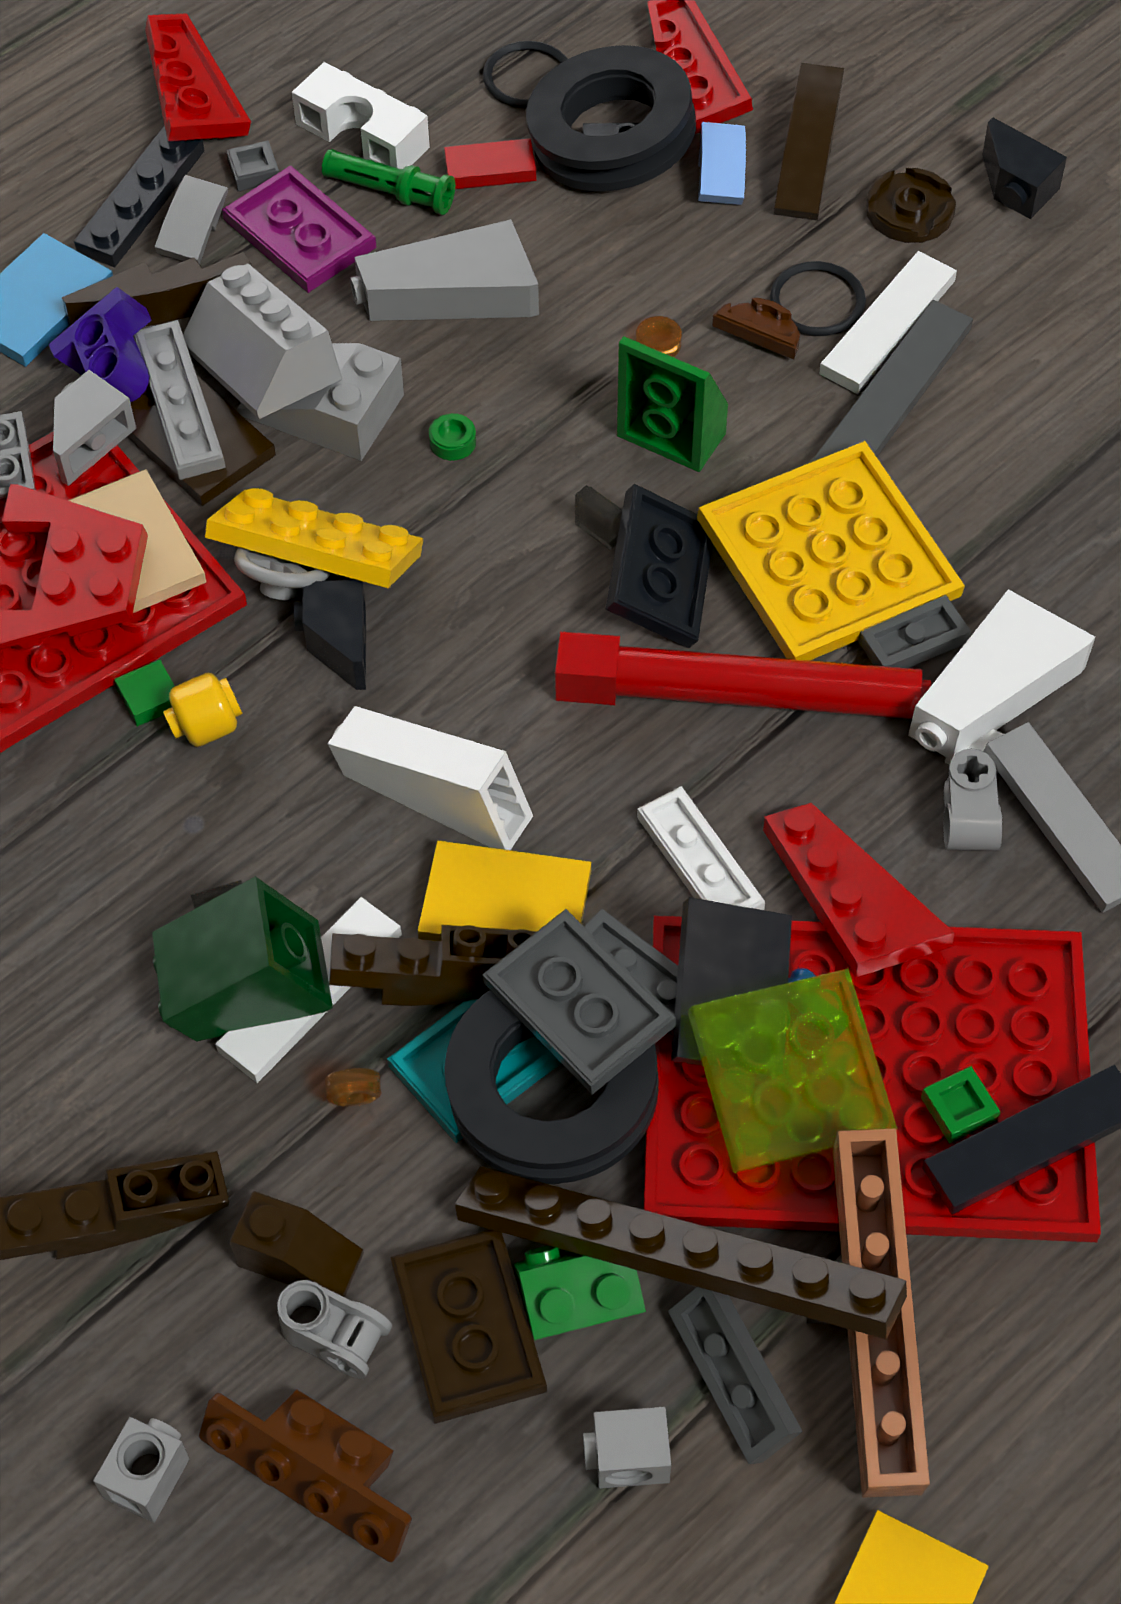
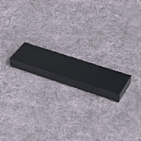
(1027, 1141)

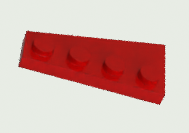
(688, 39)
(190, 84)
(854, 897)

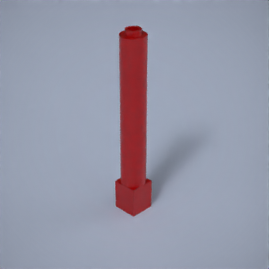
(599, 669)

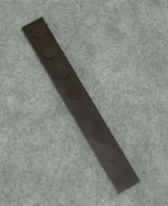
(684, 1252)

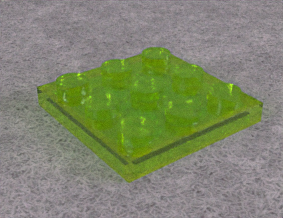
(790, 1069)

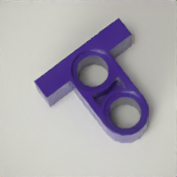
(106, 345)

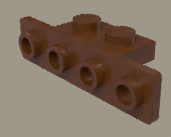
(314, 1462)

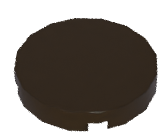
(911, 205)

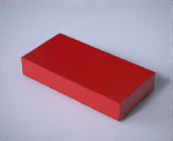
(491, 163)

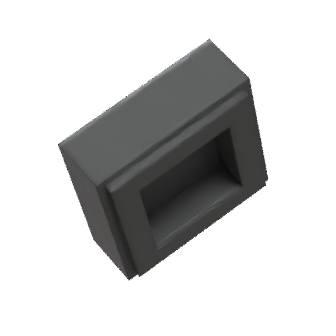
(252, 164)

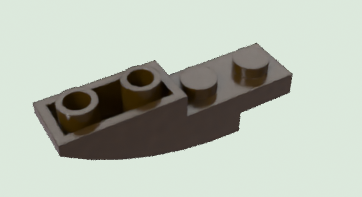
(422, 970)
(113, 1211)

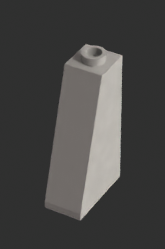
(449, 277)

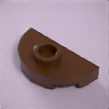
(762, 324)

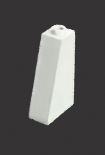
(998, 674)
(434, 774)

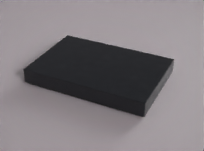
(660, 567)
(724, 955)

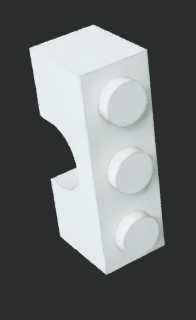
(337, 101)

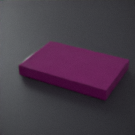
(299, 228)

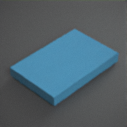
(33, 294)

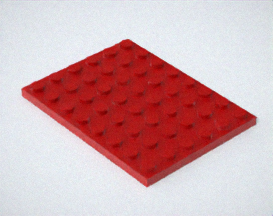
(988, 1002)

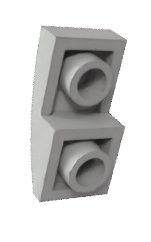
(191, 219)
(14, 453)

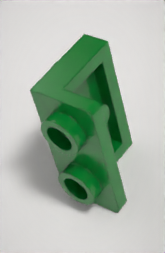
(574, 1291)

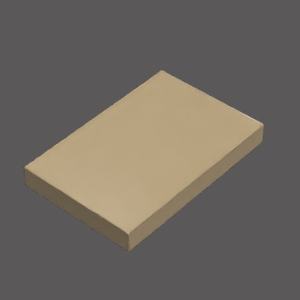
(168, 559)

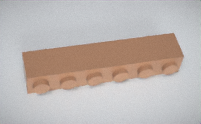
(882, 1370)

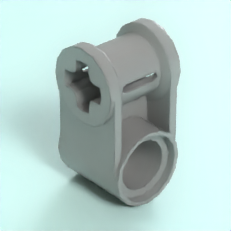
(972, 807)
(340, 1334)

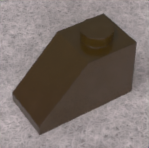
(293, 1245)

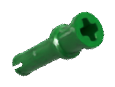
(407, 183)

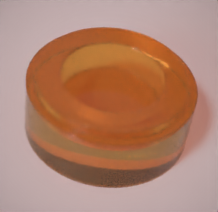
(660, 334)
(353, 1087)

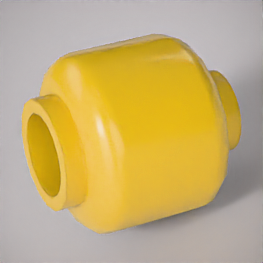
(202, 709)

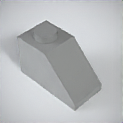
(88, 424)

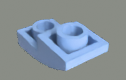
(722, 163)

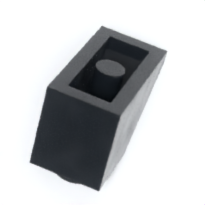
(1021, 169)
(335, 627)

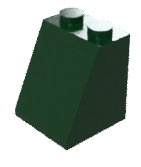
(240, 964)

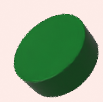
(452, 437)

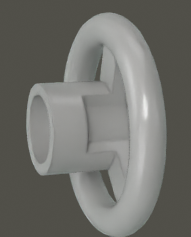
(278, 577)

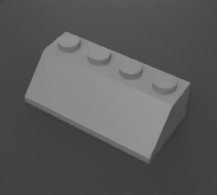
(259, 342)

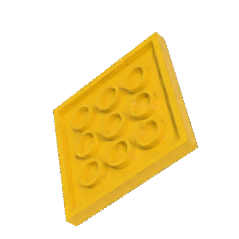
(828, 551)

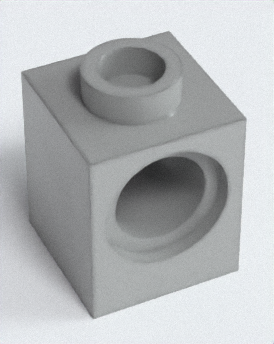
(629, 1447)
(142, 1493)

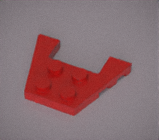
(85, 572)

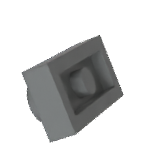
(915, 635)

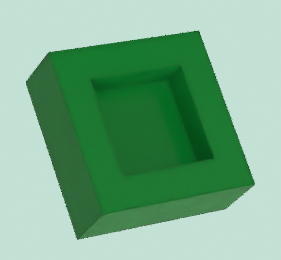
(146, 692)
(960, 1104)

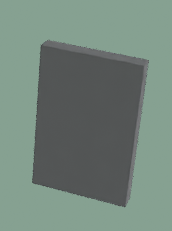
(579, 1001)

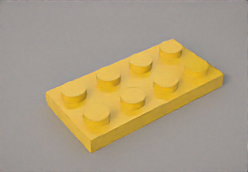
(315, 537)

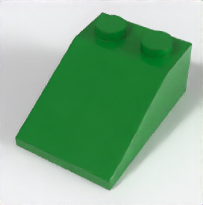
(668, 405)

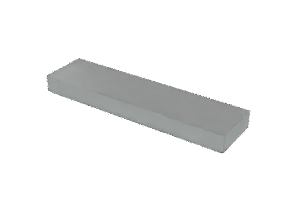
(179, 400)
(1060, 812)

